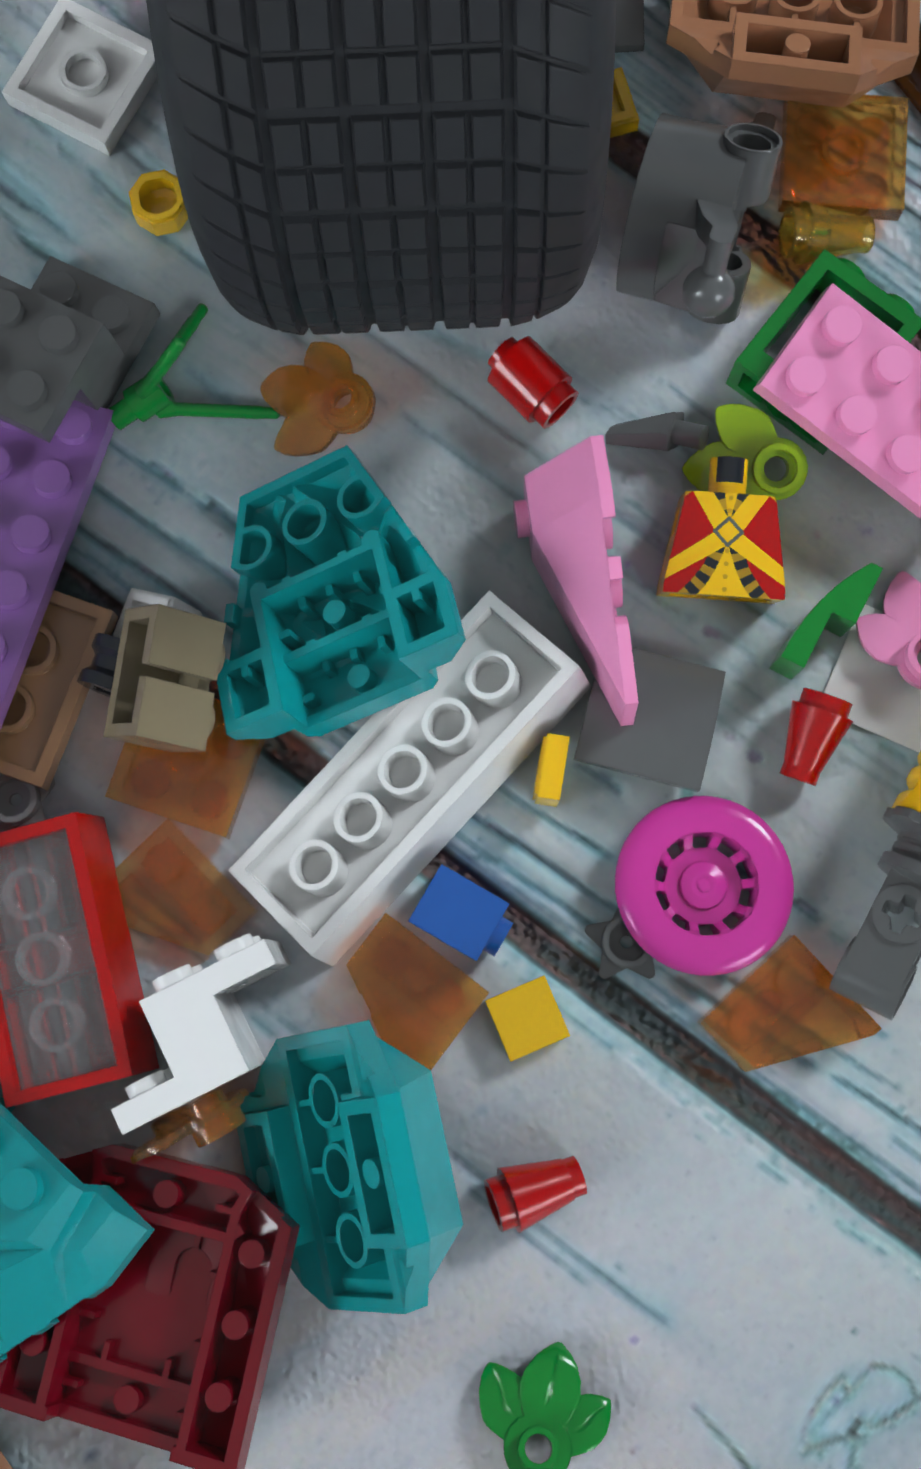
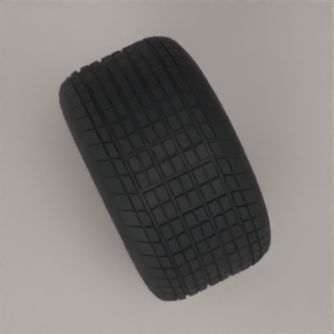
(390, 154)

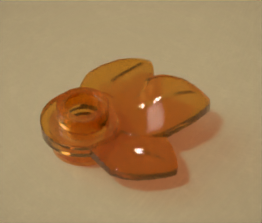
(309, 399)
(204, 1119)

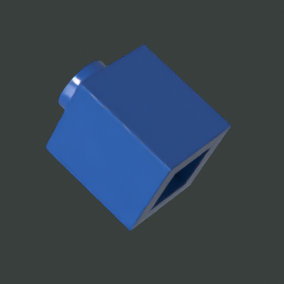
(462, 914)

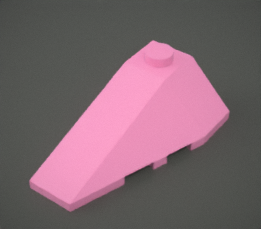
(569, 530)

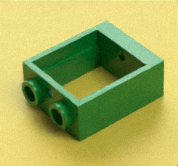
(824, 271)

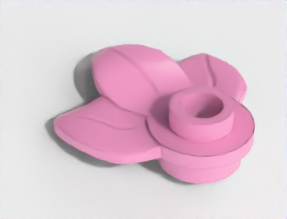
(896, 633)

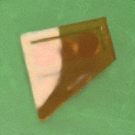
(784, 1011)

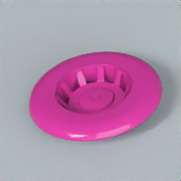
(704, 885)

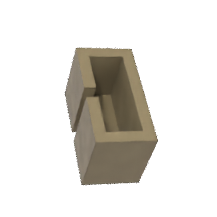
(165, 679)

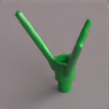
(153, 397)

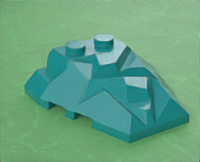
(330, 605)
(55, 1235)

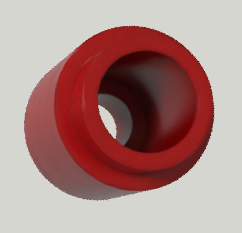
(531, 381)

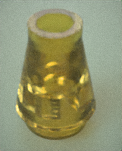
(813, 227)

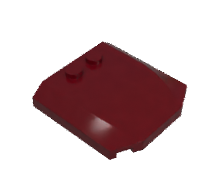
(184, 1329)

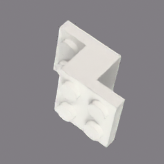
(200, 1029)

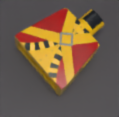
(724, 542)

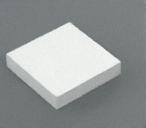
(83, 76)

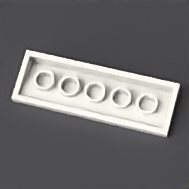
(409, 783)

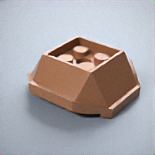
(797, 47)

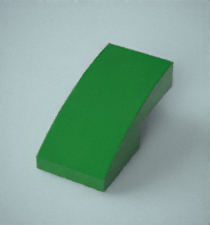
(834, 613)

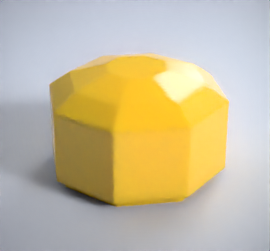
(158, 203)

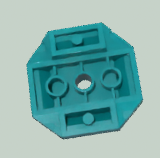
(360, 1160)

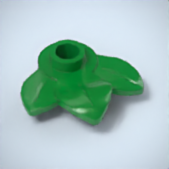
(543, 1403)

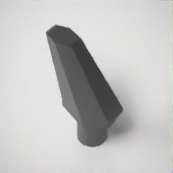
(659, 433)

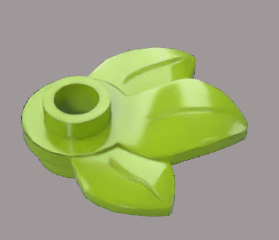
(752, 436)

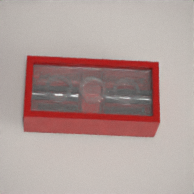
(66, 964)

